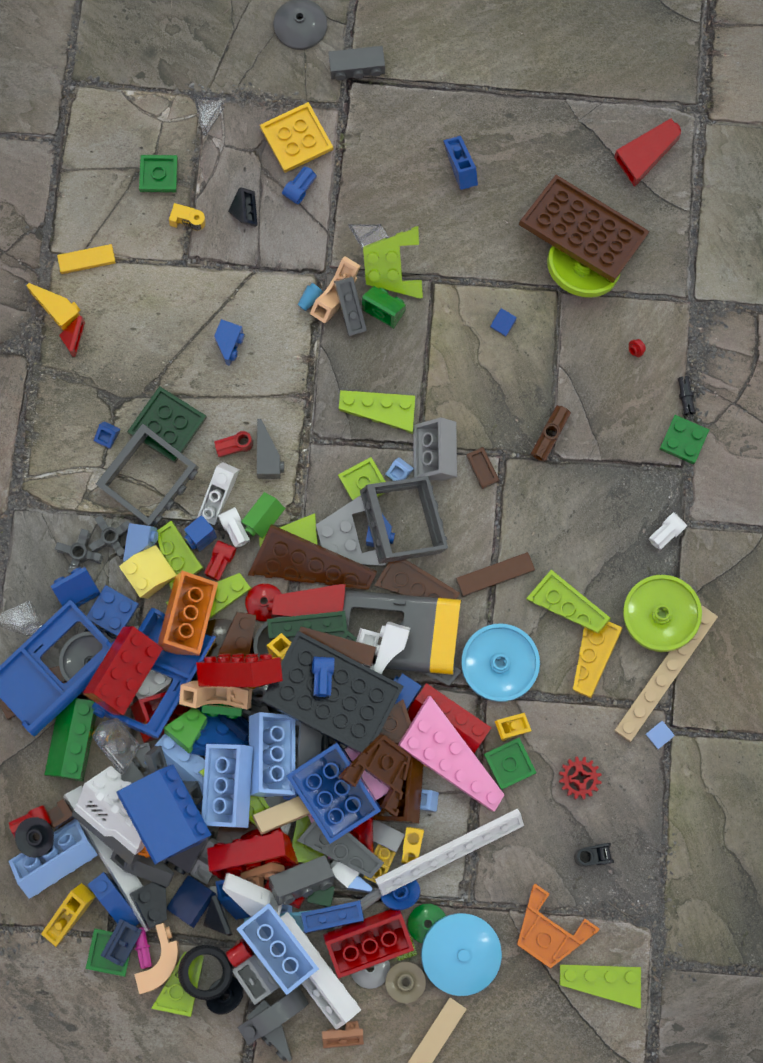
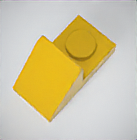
(512, 726)

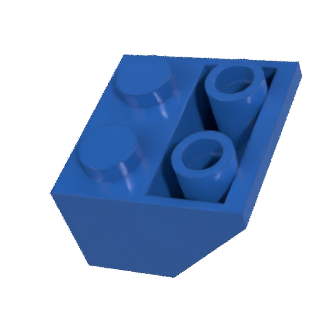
(76, 587)

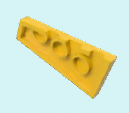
(594, 656)

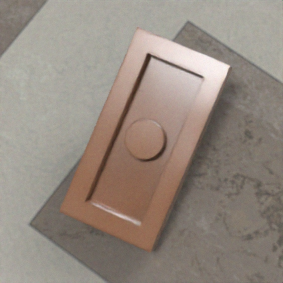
(262, 872)
(337, 1038)

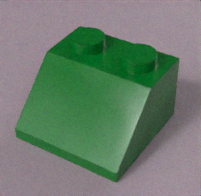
(383, 306)

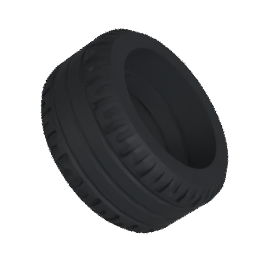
(226, 975)

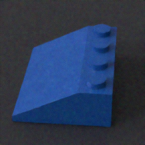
(328, 798)
(164, 814)

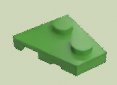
(186, 728)

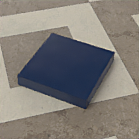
(190, 901)

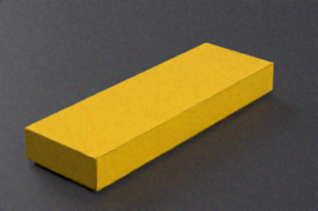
(86, 259)

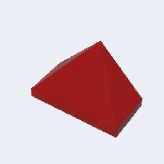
(72, 335)

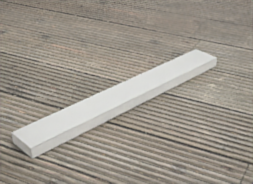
(449, 852)
(125, 881)

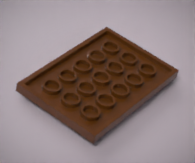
(584, 228)

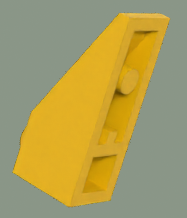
(55, 305)
(68, 914)

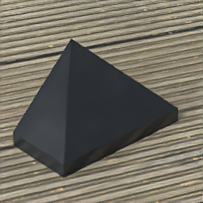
(244, 207)
(216, 918)

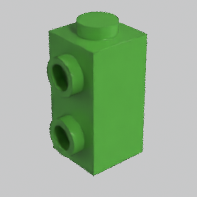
(262, 515)

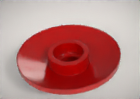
(254, 597)

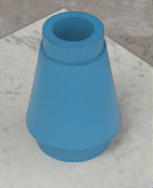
(309, 296)

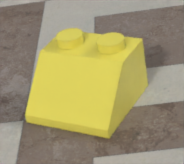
(148, 571)

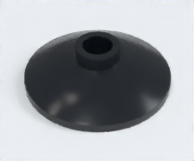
(25, 837)
(228, 1000)

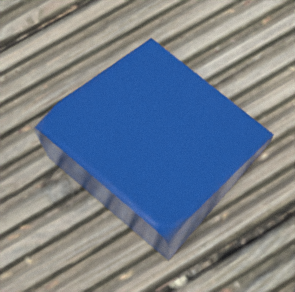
(503, 322)
(106, 434)

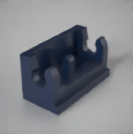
(121, 942)

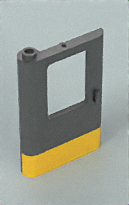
(432, 631)

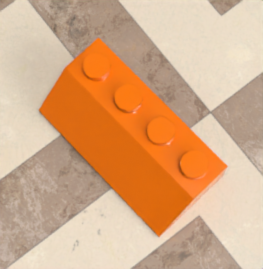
(187, 614)

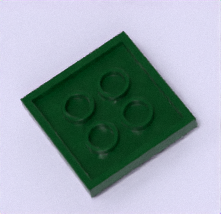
(170, 420)

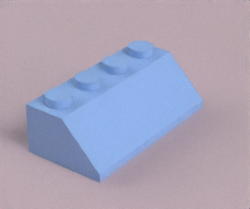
(273, 754)
(185, 763)
(227, 785)
(68, 853)
(277, 949)

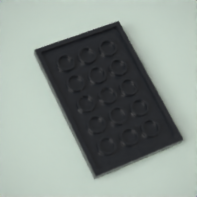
(357, 702)

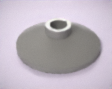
(372, 979)

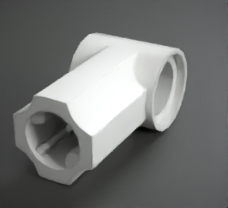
(232, 523)
(670, 528)

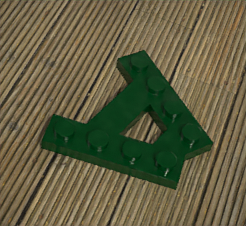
(331, 623)

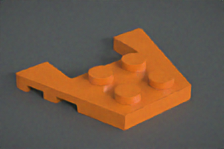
(546, 939)

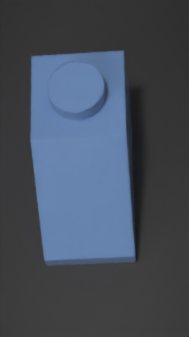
(139, 538)

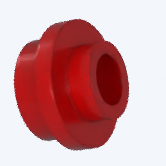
(637, 347)

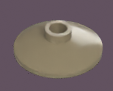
(416, 982)

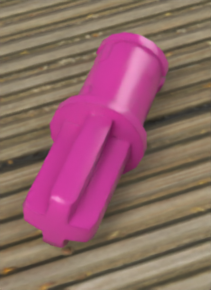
(143, 951)

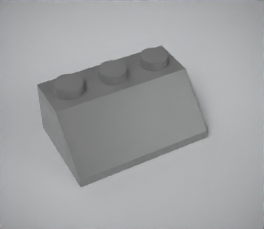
(435, 449)

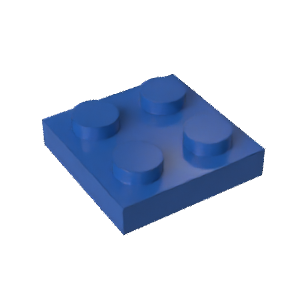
(112, 610)

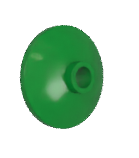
(419, 916)

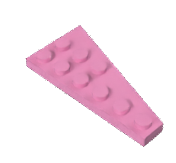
(443, 750)

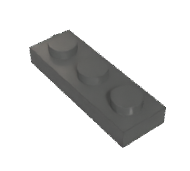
(350, 306)

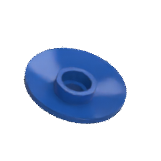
(410, 894)

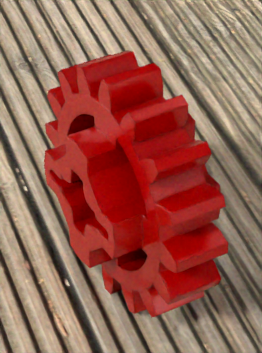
(581, 787)

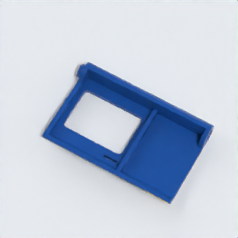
(175, 666)
(31, 686)

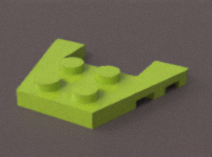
(383, 264)

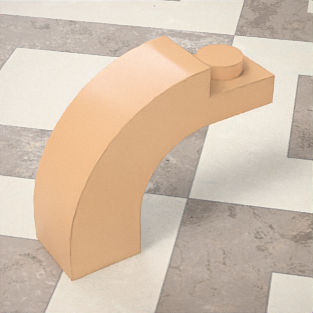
(328, 303)
(197, 696)
(161, 972)

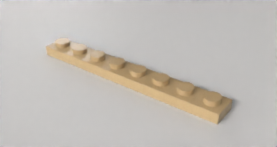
(661, 681)

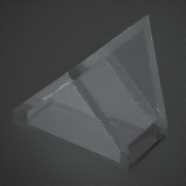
(208, 111)
(368, 234)

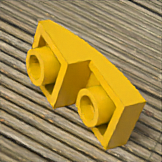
(387, 857)

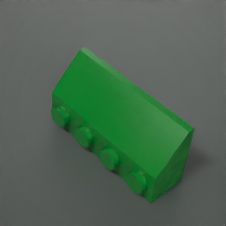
(71, 741)

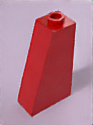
(647, 150)
(308, 601)

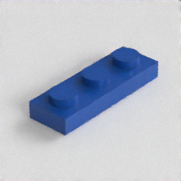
(332, 917)

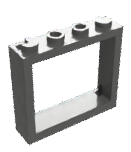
(125, 455)
(377, 525)

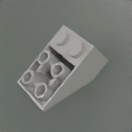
(255, 979)

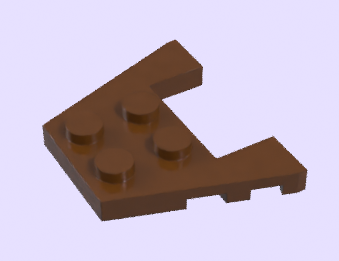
(387, 764)

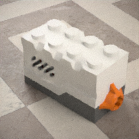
(106, 817)

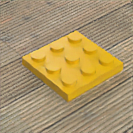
(296, 137)

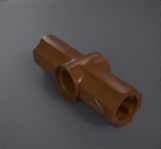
(555, 423)

